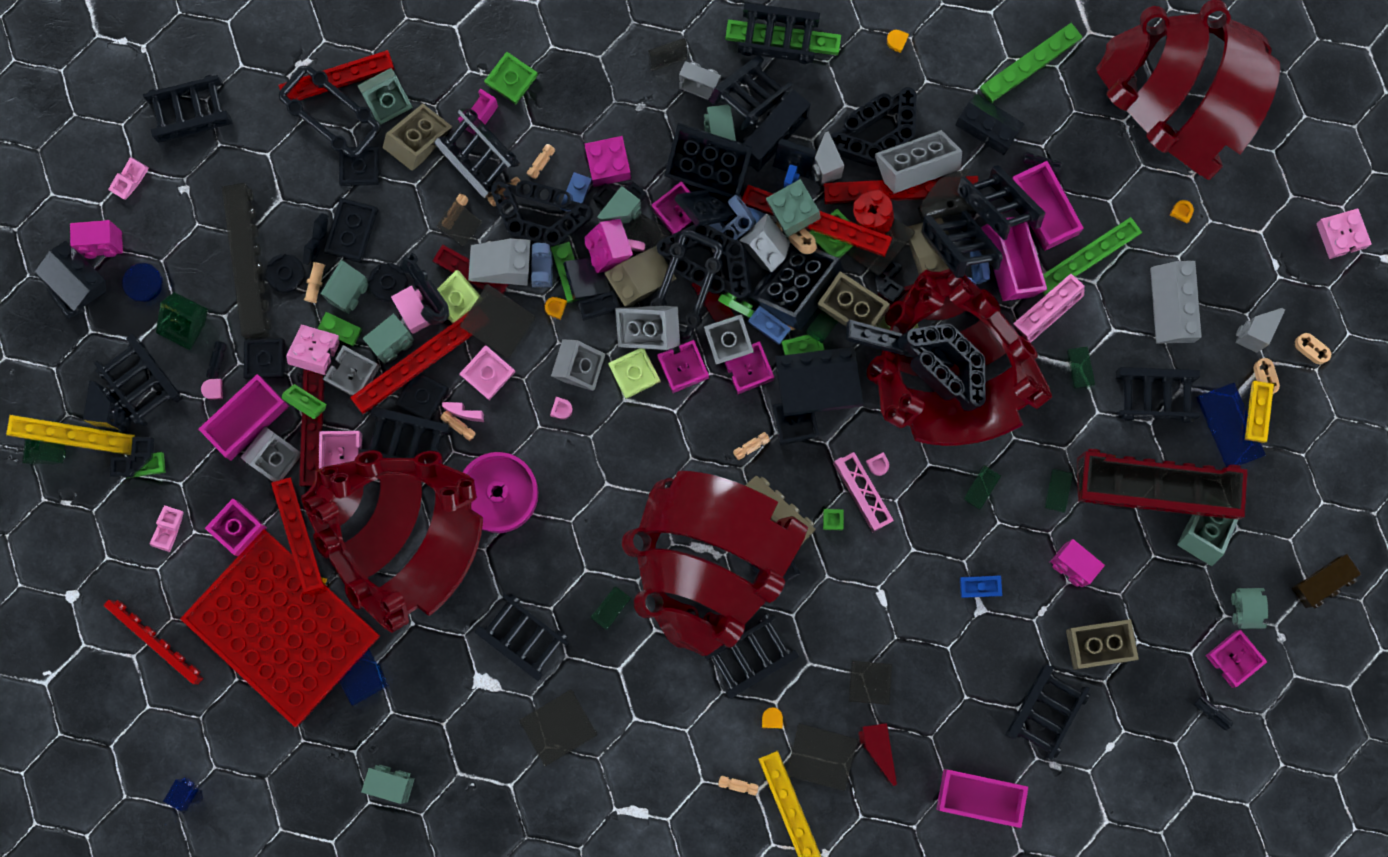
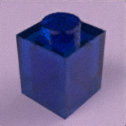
(181, 794)

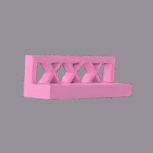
(1050, 308)
(856, 492)

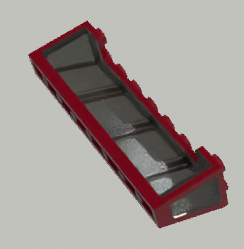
(1161, 485)

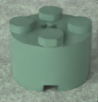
(1250, 608)

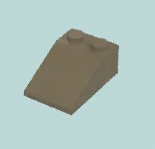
(415, 136)
(923, 253)
(638, 276)

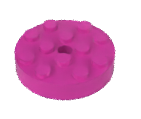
(518, 495)

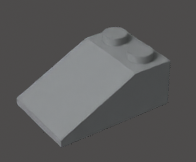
(500, 262)
(648, 327)

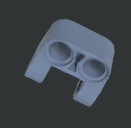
(736, 224)
(542, 266)

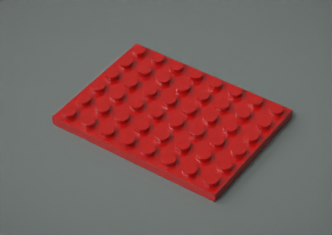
(274, 635)

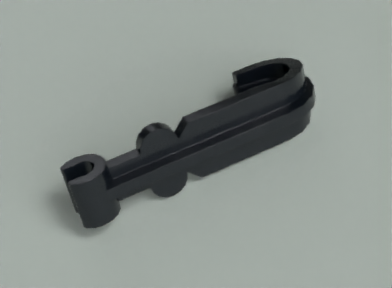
(428, 290)

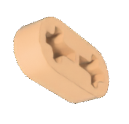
(805, 237)
(1313, 348)
(1270, 374)

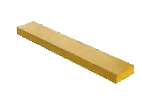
(69, 435)
(789, 805)

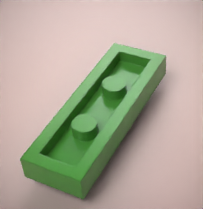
(561, 254)

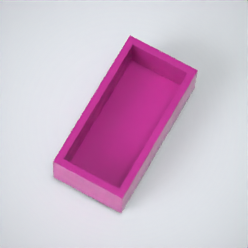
(1060, 218)
(1020, 268)
(243, 417)
(982, 798)

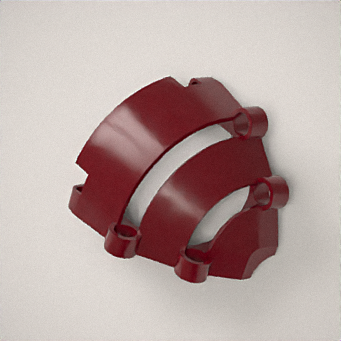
(1230, 108)
(943, 421)
(725, 517)
(442, 556)

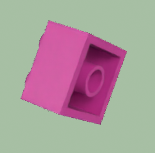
(608, 161)
(96, 238)
(608, 245)
(235, 527)
(1077, 564)

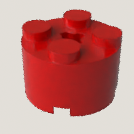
(874, 211)

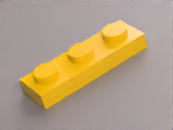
(1259, 411)

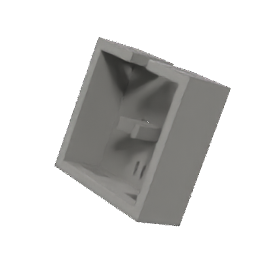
(698, 80)
(348, 362)

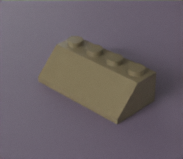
(782, 509)

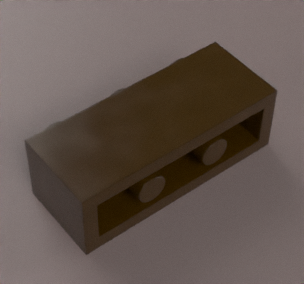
(1327, 582)

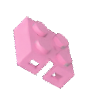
(1338, 242)
(317, 357)
(331, 446)

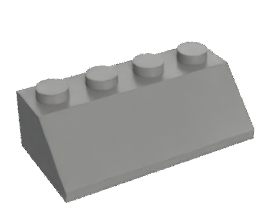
(919, 161)
(1175, 302)

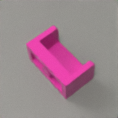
(484, 107)

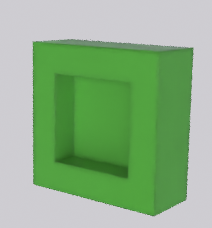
(833, 519)

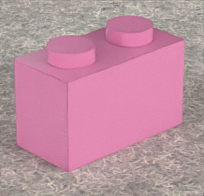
(410, 307)

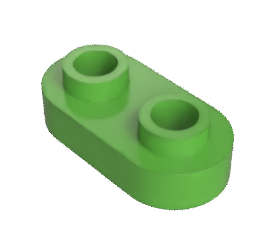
(730, 301)

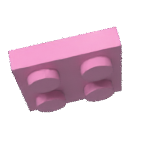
(487, 372)

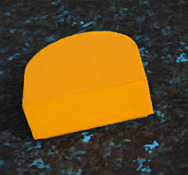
(896, 40)
(1182, 211)
(555, 307)
(772, 718)

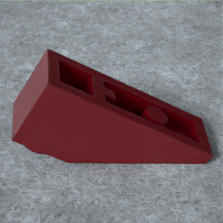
(878, 746)

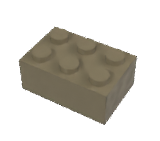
(851, 301)
(1102, 644)

